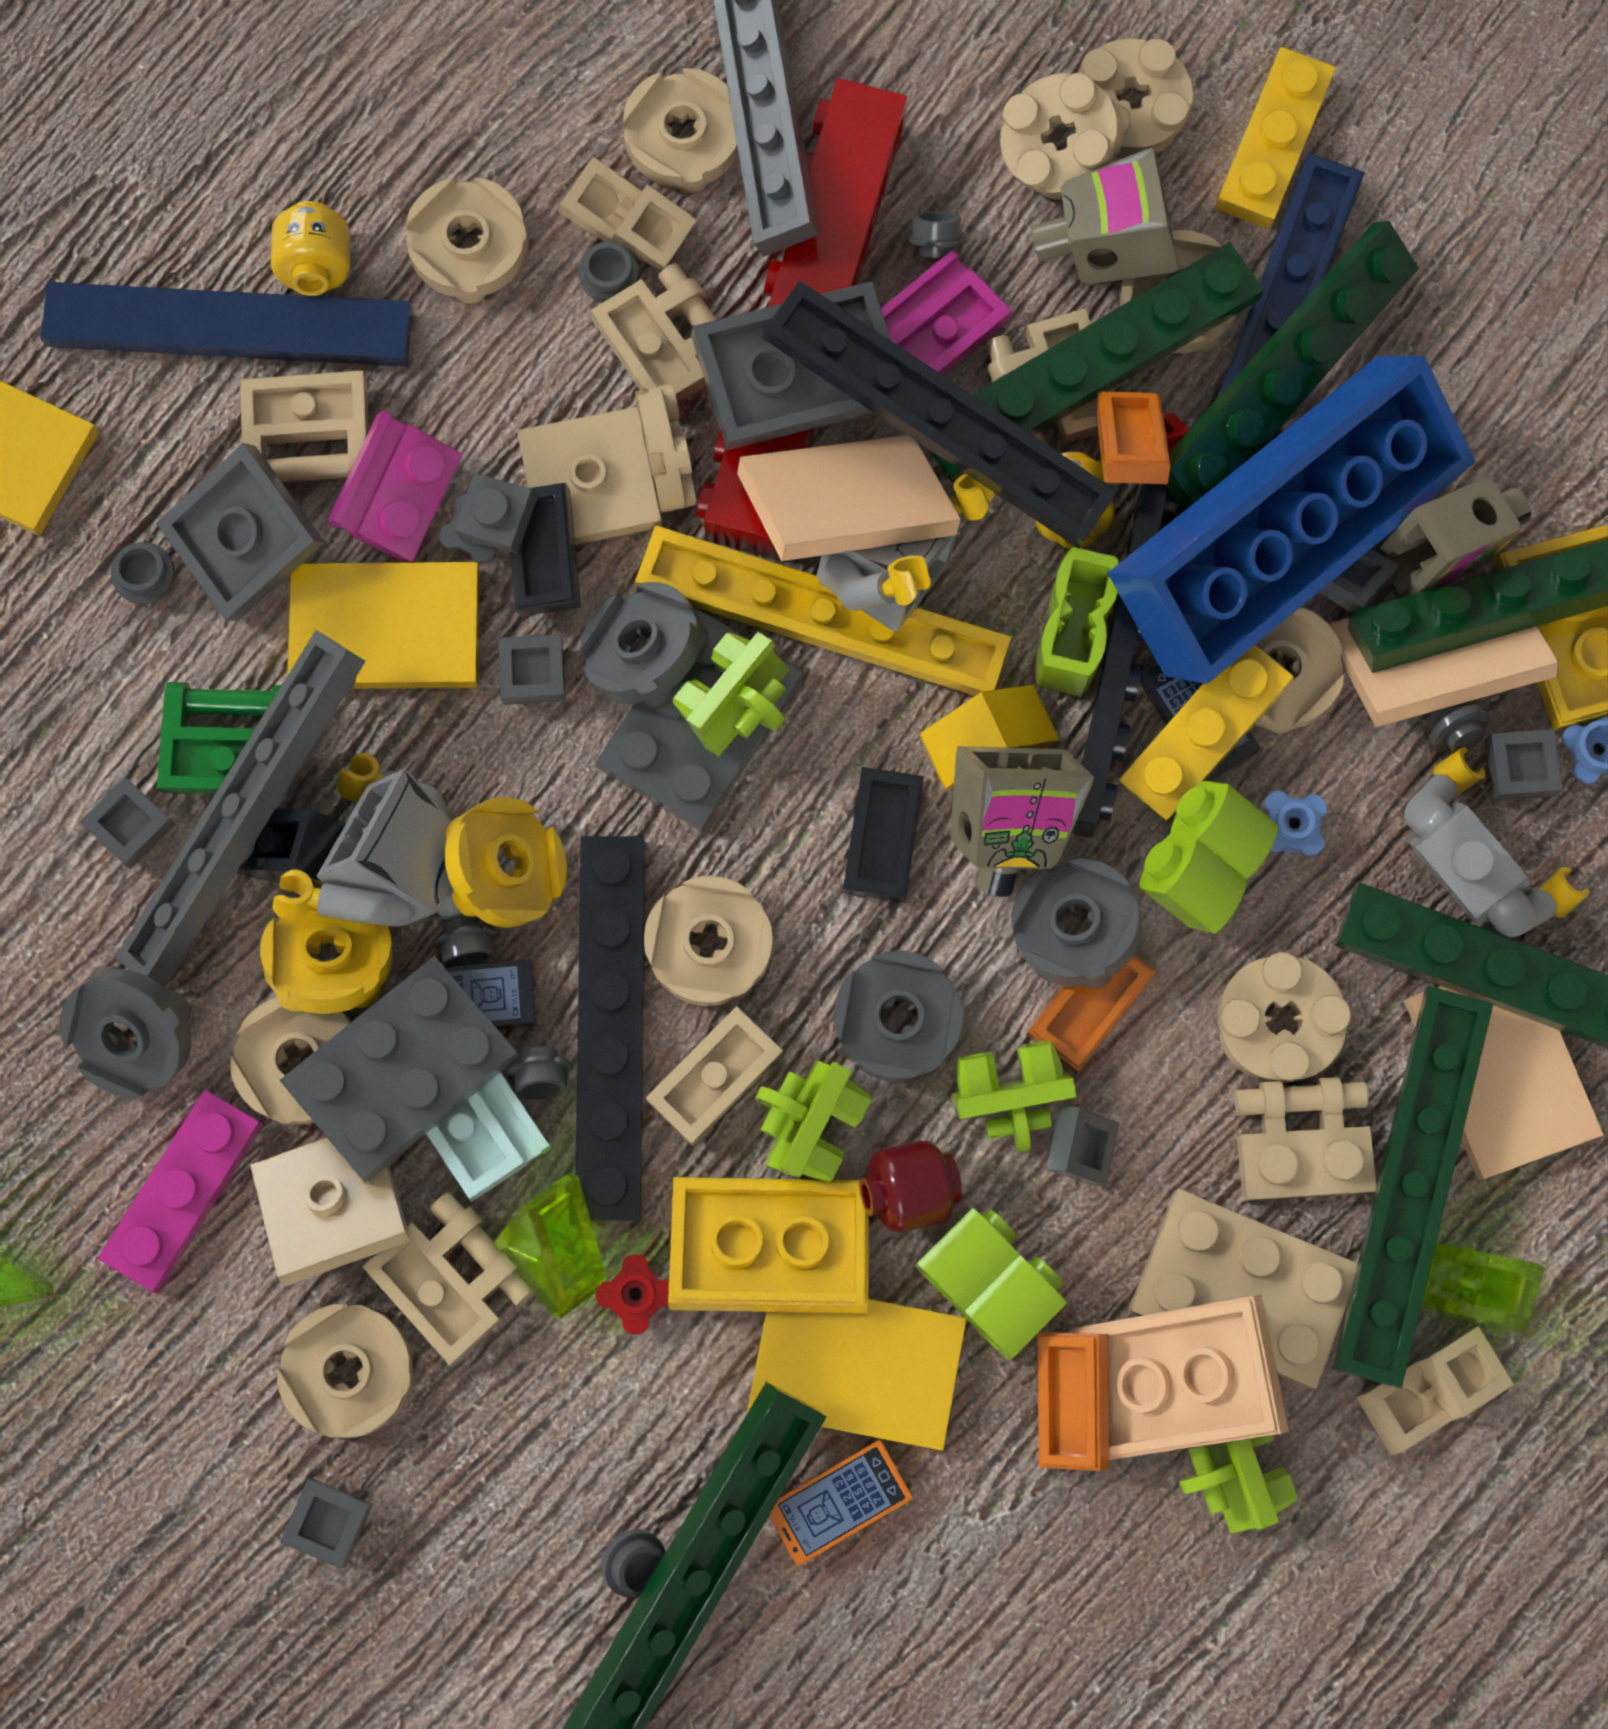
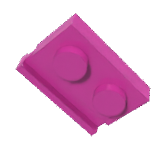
(945, 314)
(394, 488)

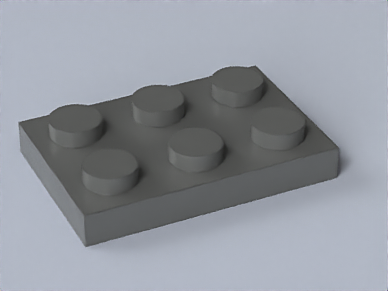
(764, 391)
(665, 759)
(399, 1069)

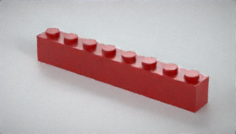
(848, 182)

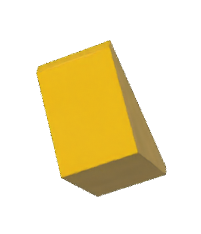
(989, 719)

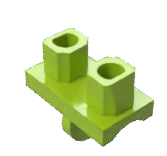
(739, 697)
(1040, 1083)
(800, 1115)
(1235, 1484)

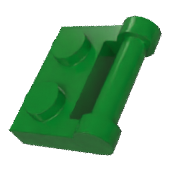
(200, 757)

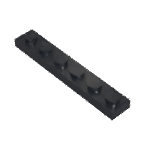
(938, 414)
(1119, 676)
(611, 1027)

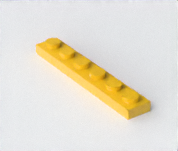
(805, 610)

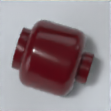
(911, 1186)

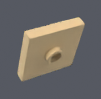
(602, 465)
(323, 1212)

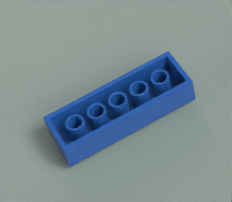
(1292, 518)

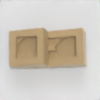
(625, 215)
(1435, 1391)

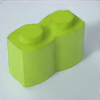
(1076, 622)
(1208, 856)
(993, 1282)

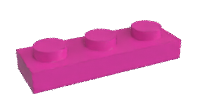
(180, 1191)

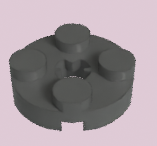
(657, 667)
(1082, 958)
(876, 987)
(148, 1010)

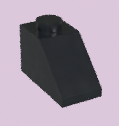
(292, 842)

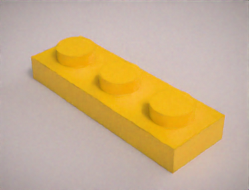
(1275, 138)
(1205, 731)

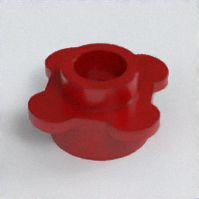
(615, 1294)

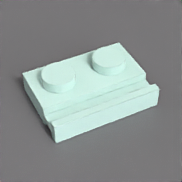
(487, 1138)

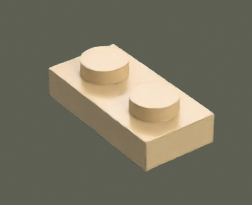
(714, 1075)

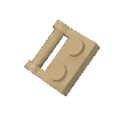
(306, 411)

